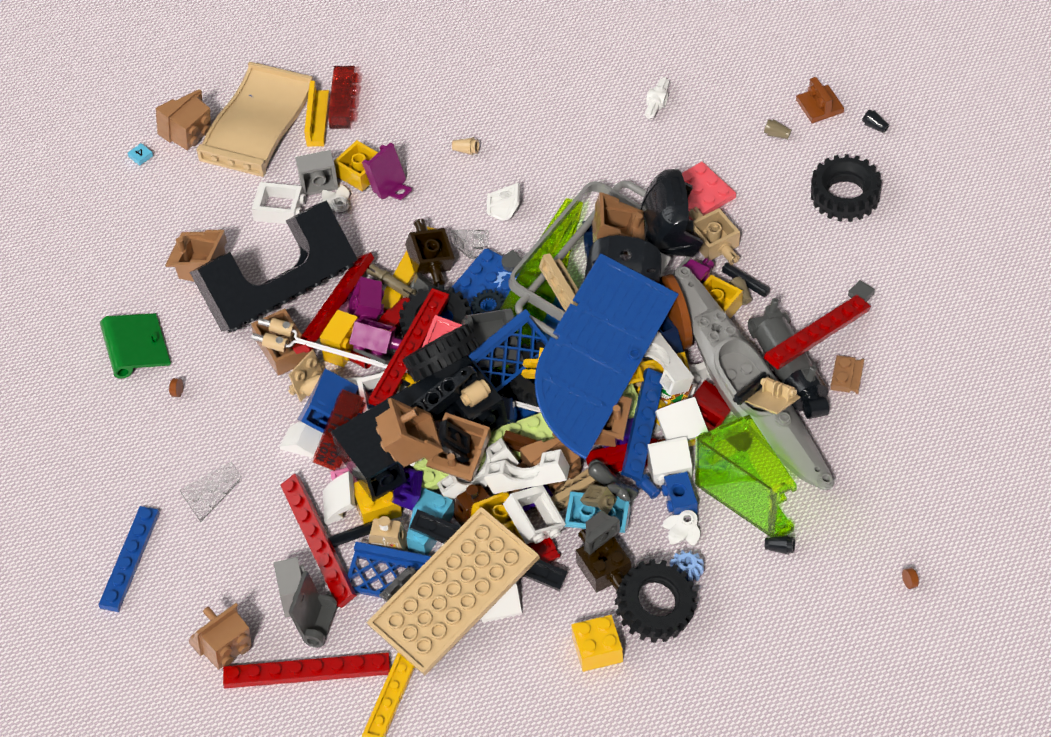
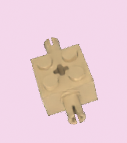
(717, 233)

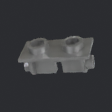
(397, 583)

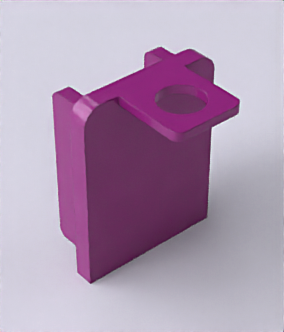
(386, 173)

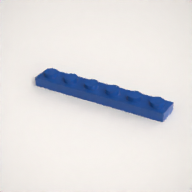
(642, 425)
(129, 559)

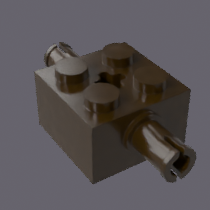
(429, 251)
(605, 565)

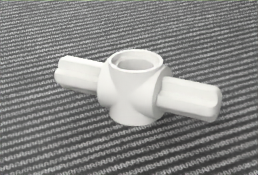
(657, 98)

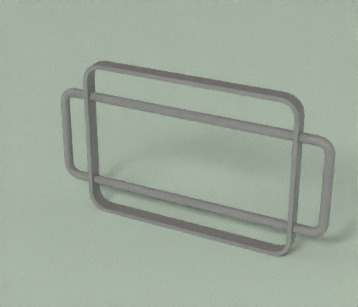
(529, 294)

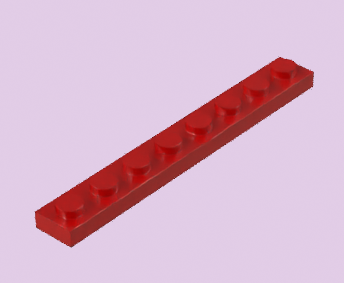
(334, 302)
(817, 332)
(412, 341)
(318, 540)
(306, 670)

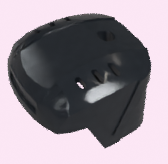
(667, 215)
(642, 253)

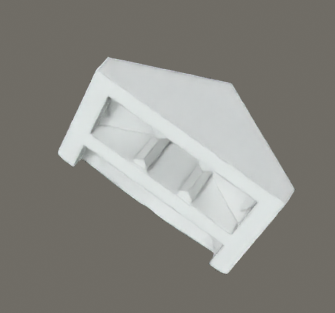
(503, 202)
(301, 439)

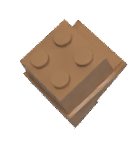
(184, 120)
(616, 218)
(195, 250)
(616, 424)
(408, 433)
(479, 441)
(532, 454)
(222, 637)

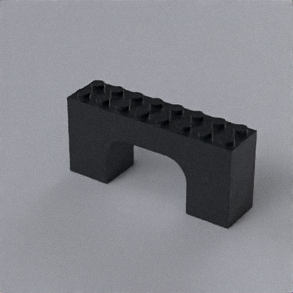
(322, 254)
(359, 441)

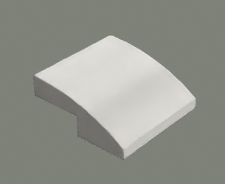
(681, 420)
(338, 498)

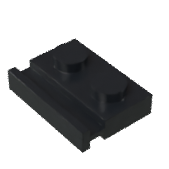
(454, 440)

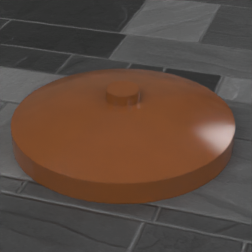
(679, 312)

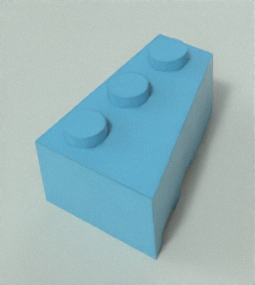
(434, 505)

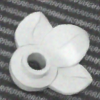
(337, 201)
(682, 530)

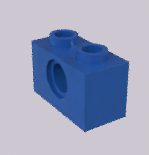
(679, 493)

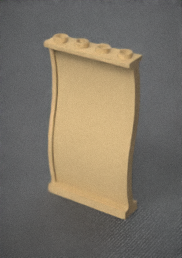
(253, 126)

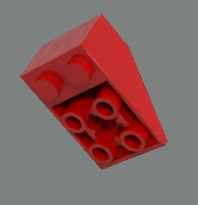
(711, 405)

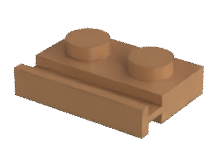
(847, 374)

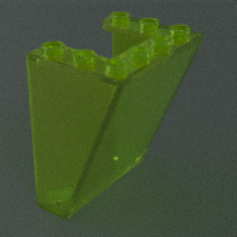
(744, 474)

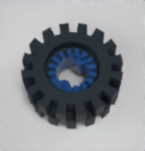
(487, 299)

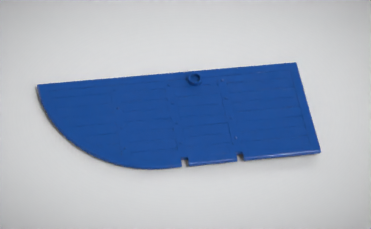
(598, 350)

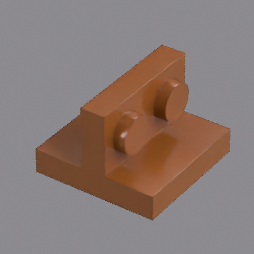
(819, 102)

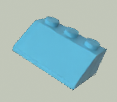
(578, 514)

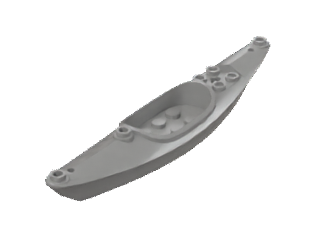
(736, 363)

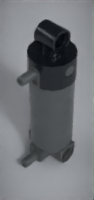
(800, 373)

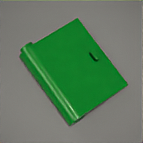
(131, 343)

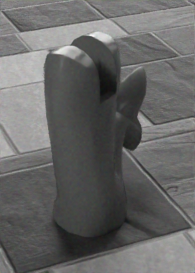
(606, 477)

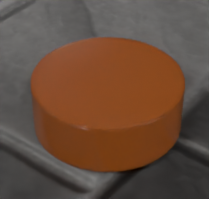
(176, 387)
(910, 578)

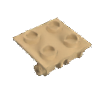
(305, 369)
(773, 396)

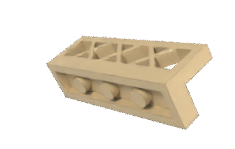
(559, 280)
(561, 499)

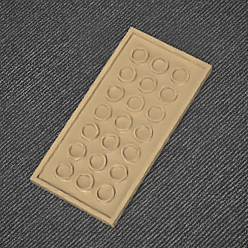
(453, 590)

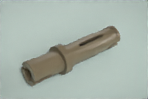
(387, 279)

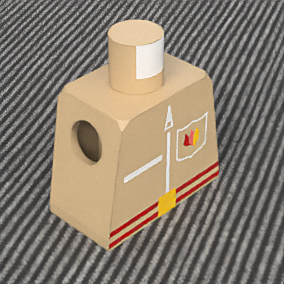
(388, 534)

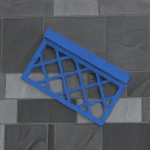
(502, 336)
(381, 555)

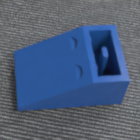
(322, 399)

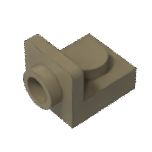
(598, 497)

